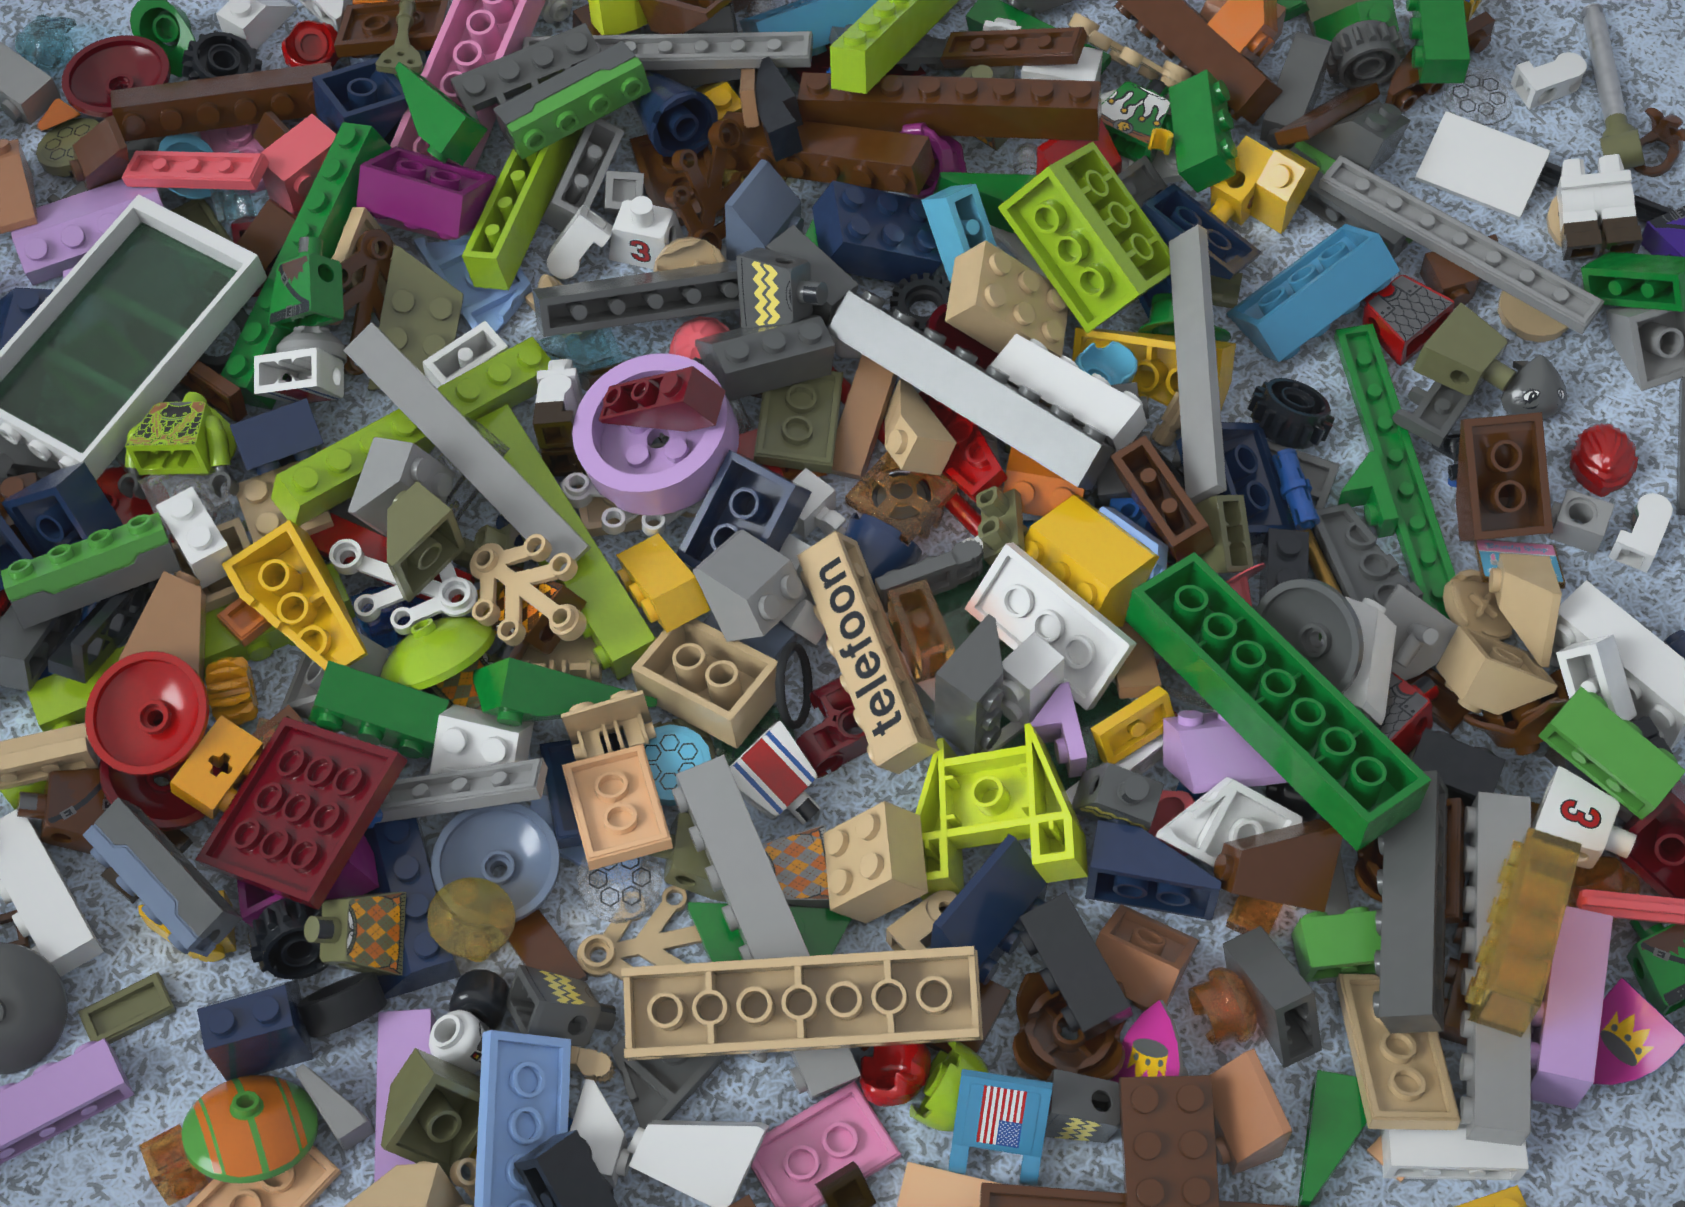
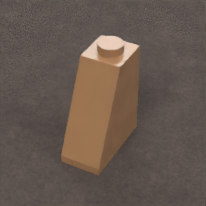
(173, 621)

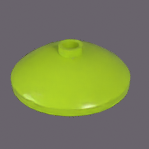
(437, 651)

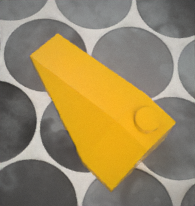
(296, 594)

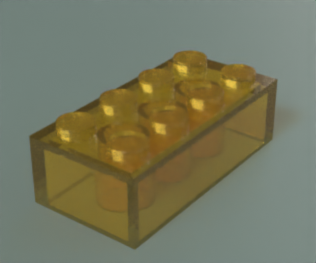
(1522, 931)

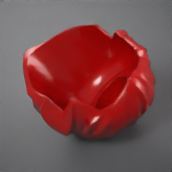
(310, 44)
(1603, 459)
(895, 1073)

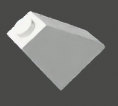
(1371, 685)
(698, 1156)

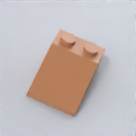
(16, 188)

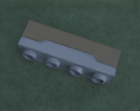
(161, 878)

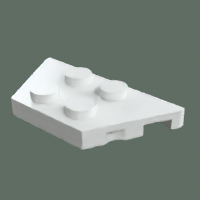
(1225, 815)

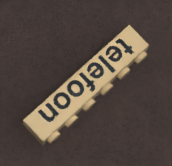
(866, 654)

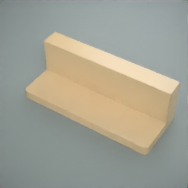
(36, 755)

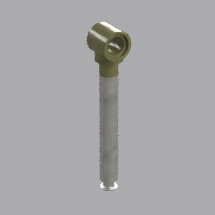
(1619, 135)

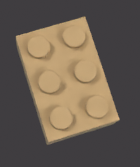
(1001, 297)
(708, 680)

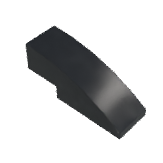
(778, 111)

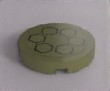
(56, 146)

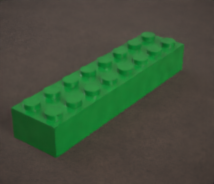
(1277, 701)

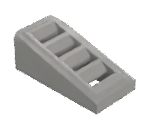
(341, 1116)

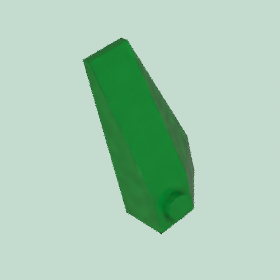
(530, 692)

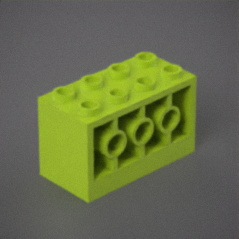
(1088, 236)

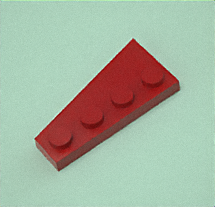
(972, 460)

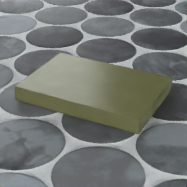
(800, 424)

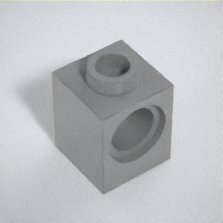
(621, 187)
(1587, 509)

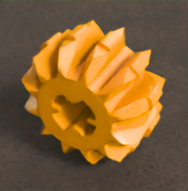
(231, 690)

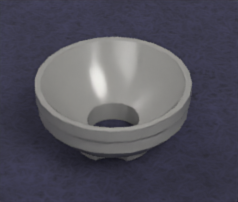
(312, 337)

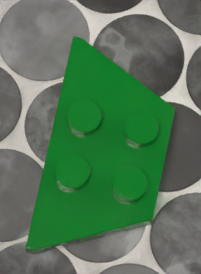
(818, 927)

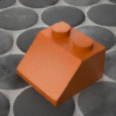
(1247, 26)
(1039, 487)

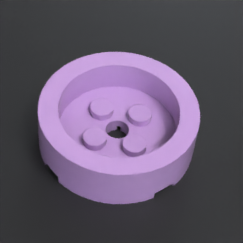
(645, 477)

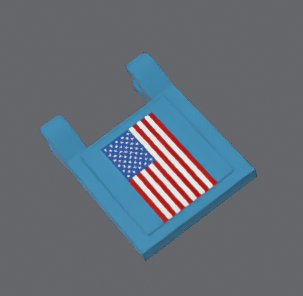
(1001, 1116)

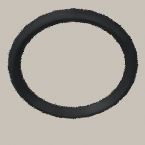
(780, 685)

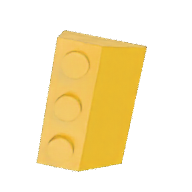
(1091, 556)

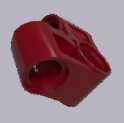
(828, 743)

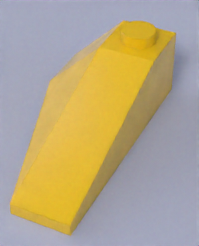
(1156, 360)

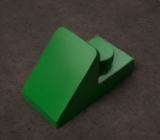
(1370, 488)

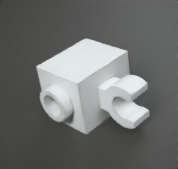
(819, 508)

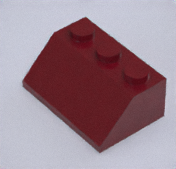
(1660, 845)

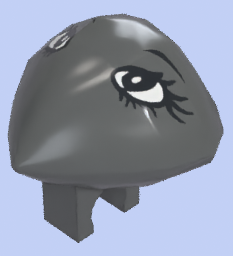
(1535, 389)

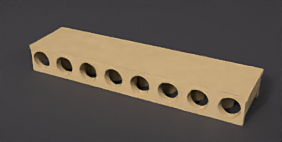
(802, 1003)

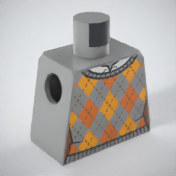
(801, 867)

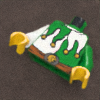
(1139, 119)

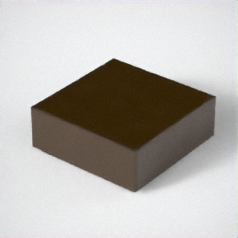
(846, 1188)

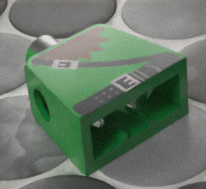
(307, 289)
(1660, 964)

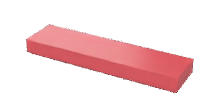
(195, 170)

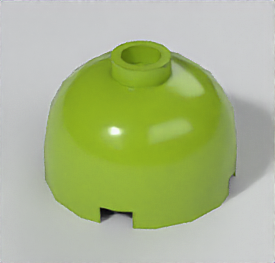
(943, 1085)

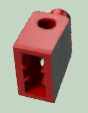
(1405, 316)
(1408, 711)

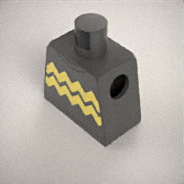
(776, 288)
(1117, 796)
(556, 1006)
(1073, 1107)

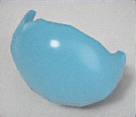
(1112, 362)

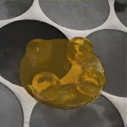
(471, 918)

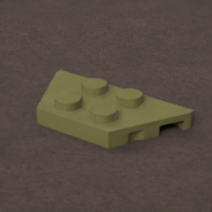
(418, 310)

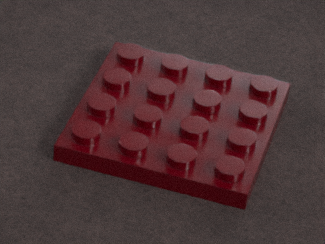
(301, 811)

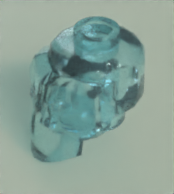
(45, 42)

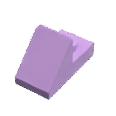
(1059, 724)

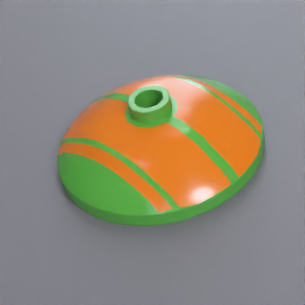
(250, 1129)

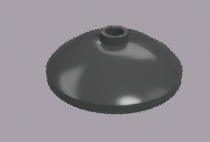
(1310, 607)
(30, 1007)

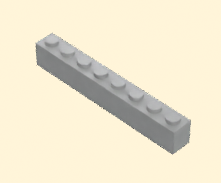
(753, 898)
(1495, 1061)

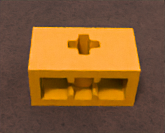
(221, 745)

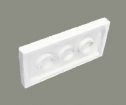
(1031, 600)

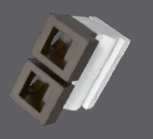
(1594, 196)
(554, 415)

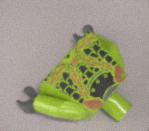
(178, 441)

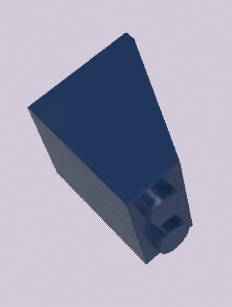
(255, 1031)

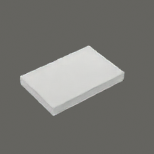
(1482, 165)

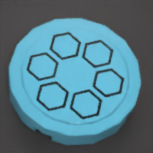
(671, 753)

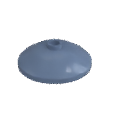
(495, 837)

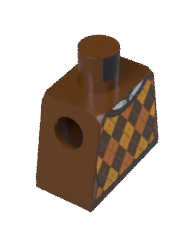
(538, 632)

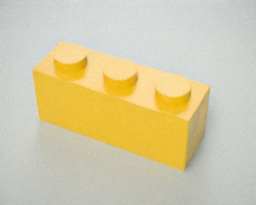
(661, 583)

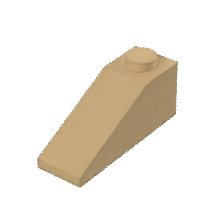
(915, 434)

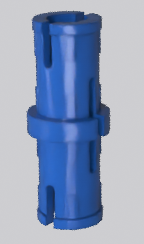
(1295, 489)

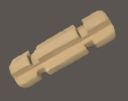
(1165, 432)

